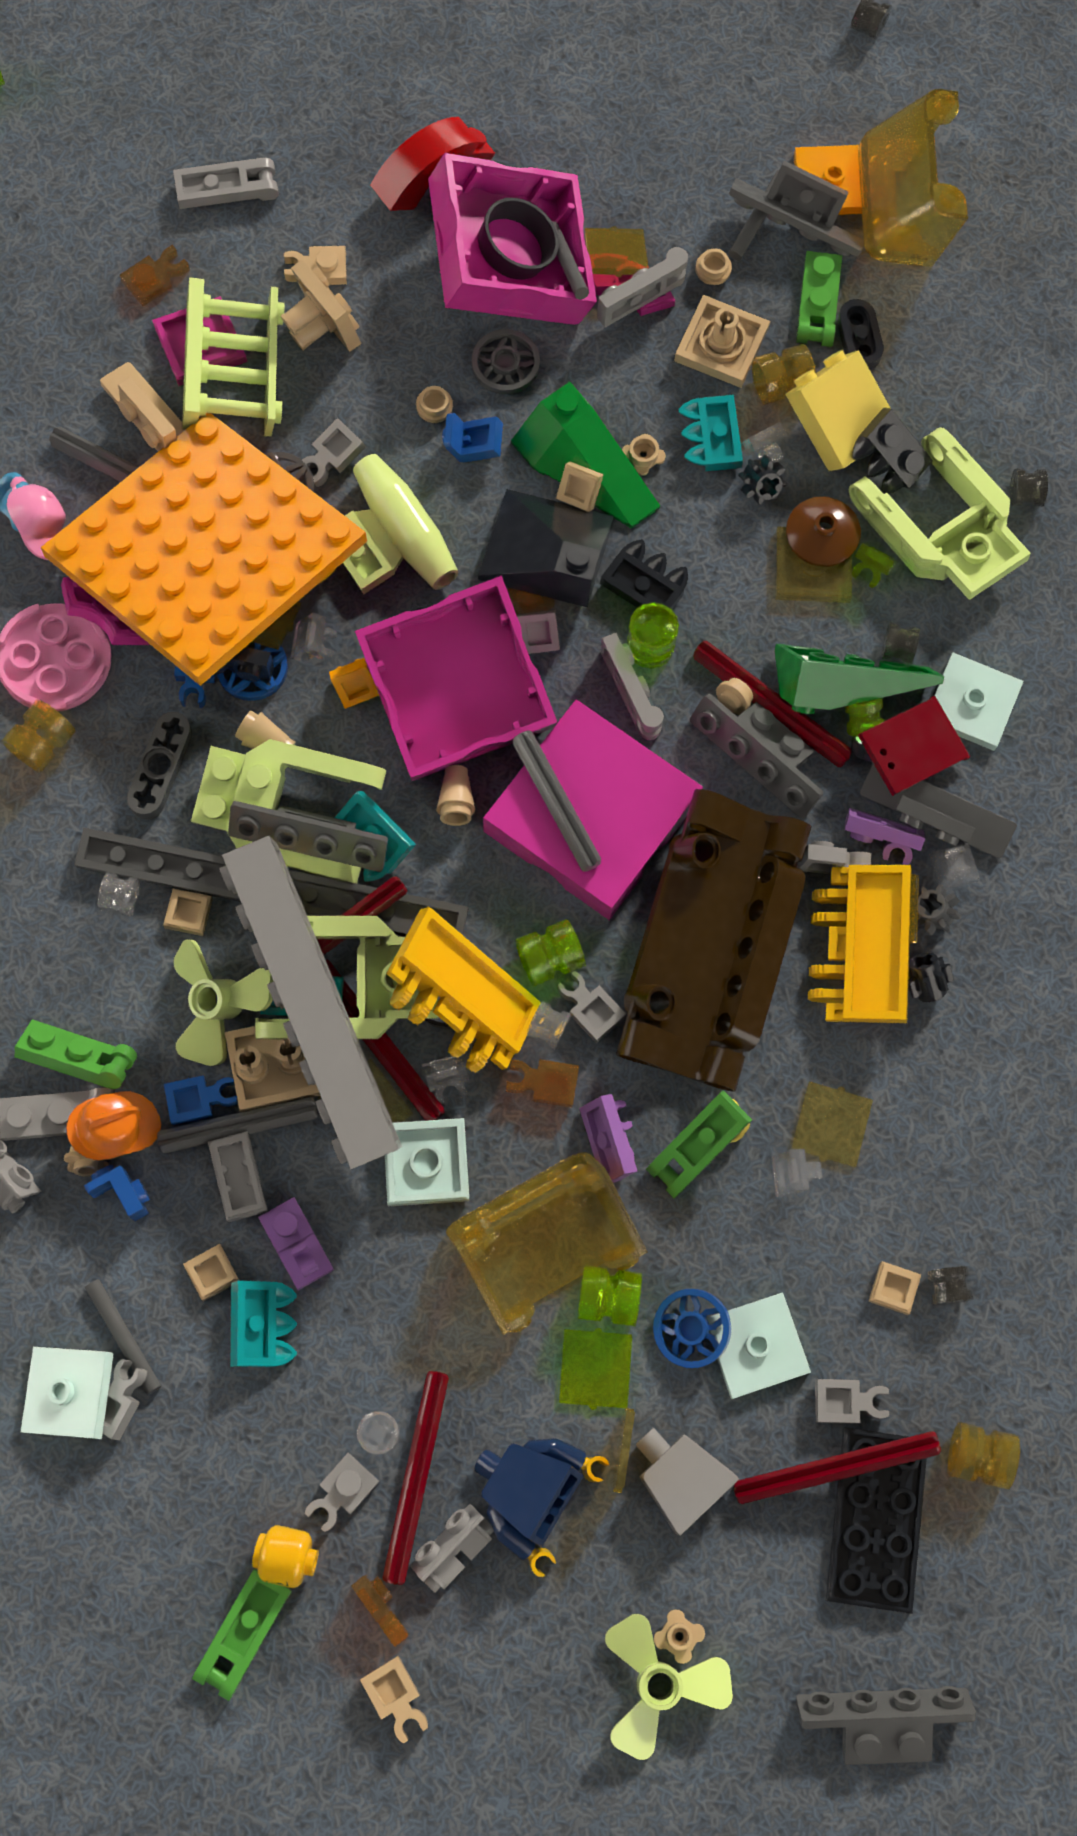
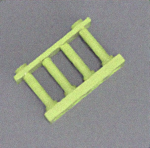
(199, 371)

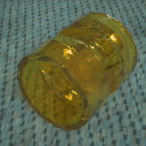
(776, 374)
(31, 747)
(984, 1456)

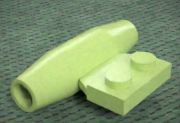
(395, 530)

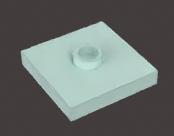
(977, 700)
(429, 1163)
(761, 1347)
(67, 1392)

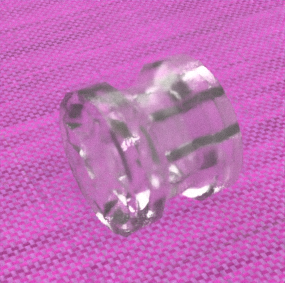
(118, 894)
(548, 1025)
(375, 1427)

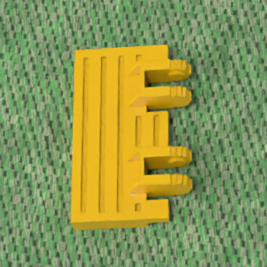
(870, 941)
(473, 991)

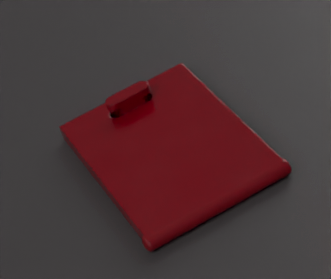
(913, 745)

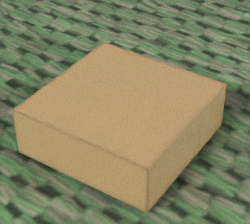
(579, 486)
(187, 912)
(211, 1272)
(894, 1288)

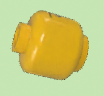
(284, 1556)

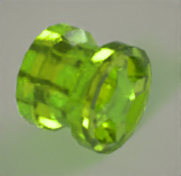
(863, 716)

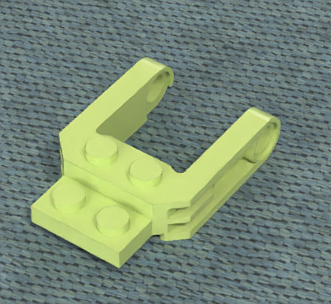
(969, 549)
(259, 781)
(374, 986)

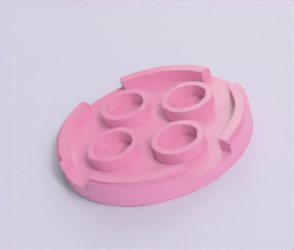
(53, 657)

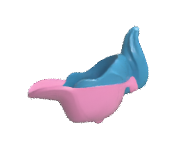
(31, 510)

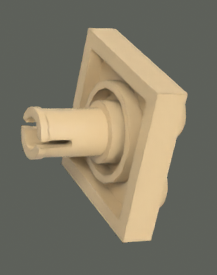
(722, 341)

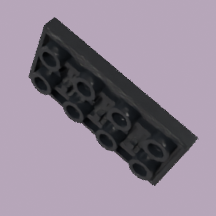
(876, 1531)

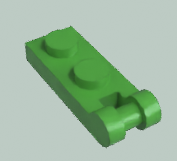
(819, 298)
(75, 1054)
(699, 1143)
(242, 1634)

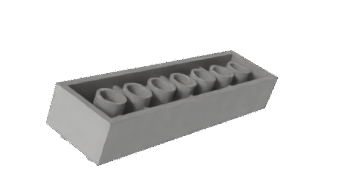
(311, 1002)

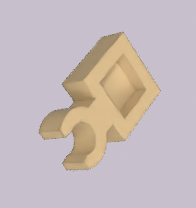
(328, 259)
(391, 1692)

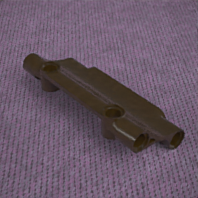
(714, 941)

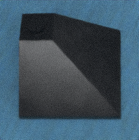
(546, 547)

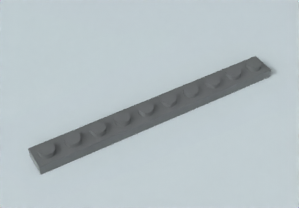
(201, 874)

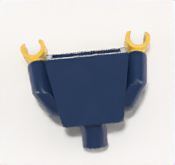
(531, 1491)

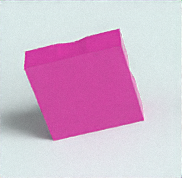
(460, 197)
(456, 678)
(620, 793)

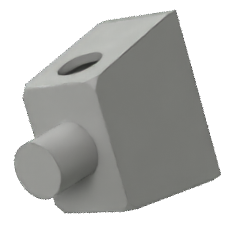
(682, 1478)

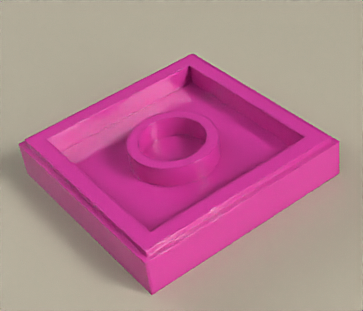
(172, 332)

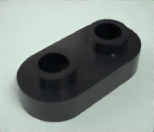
(864, 336)

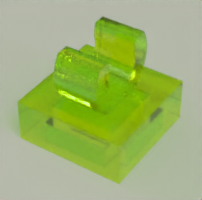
(874, 560)

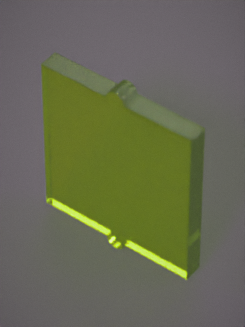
(595, 1368)

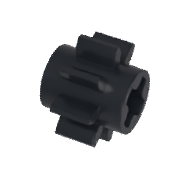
(762, 479)
(928, 977)

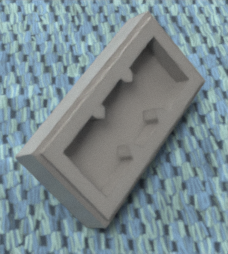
(237, 1176)

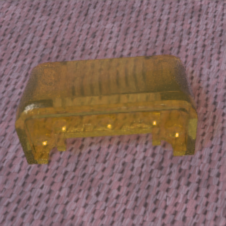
(902, 204)
(543, 1237)

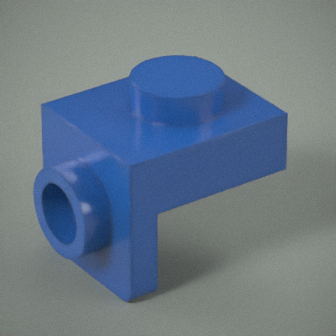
(473, 439)
(130, 1193)

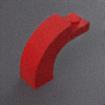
(406, 171)

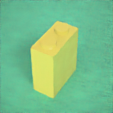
(837, 405)

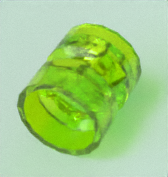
(652, 635)
(550, 952)
(610, 1296)

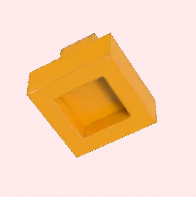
(353, 683)

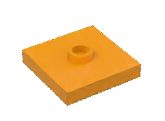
(836, 165)

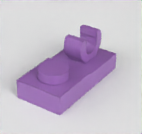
(867, 827)
(608, 1137)
(296, 1243)

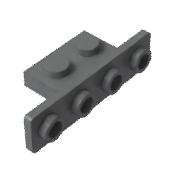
(804, 203)
(761, 748)
(945, 812)
(309, 834)
(886, 1724)

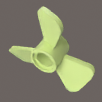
(205, 1037)
(703, 1683)

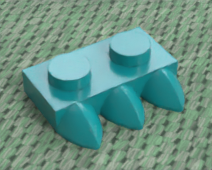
(716, 432)
(373, 819)
(258, 1324)

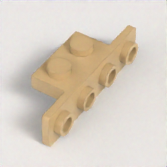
(142, 406)

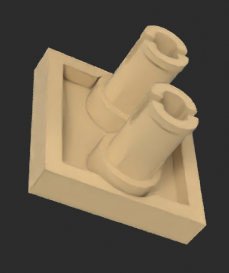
(319, 311)
(266, 1070)

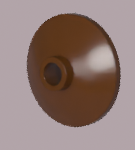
(820, 545)

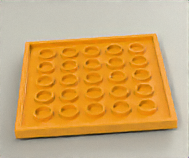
(204, 547)

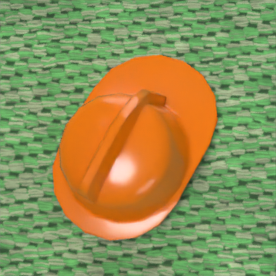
(113, 1125)

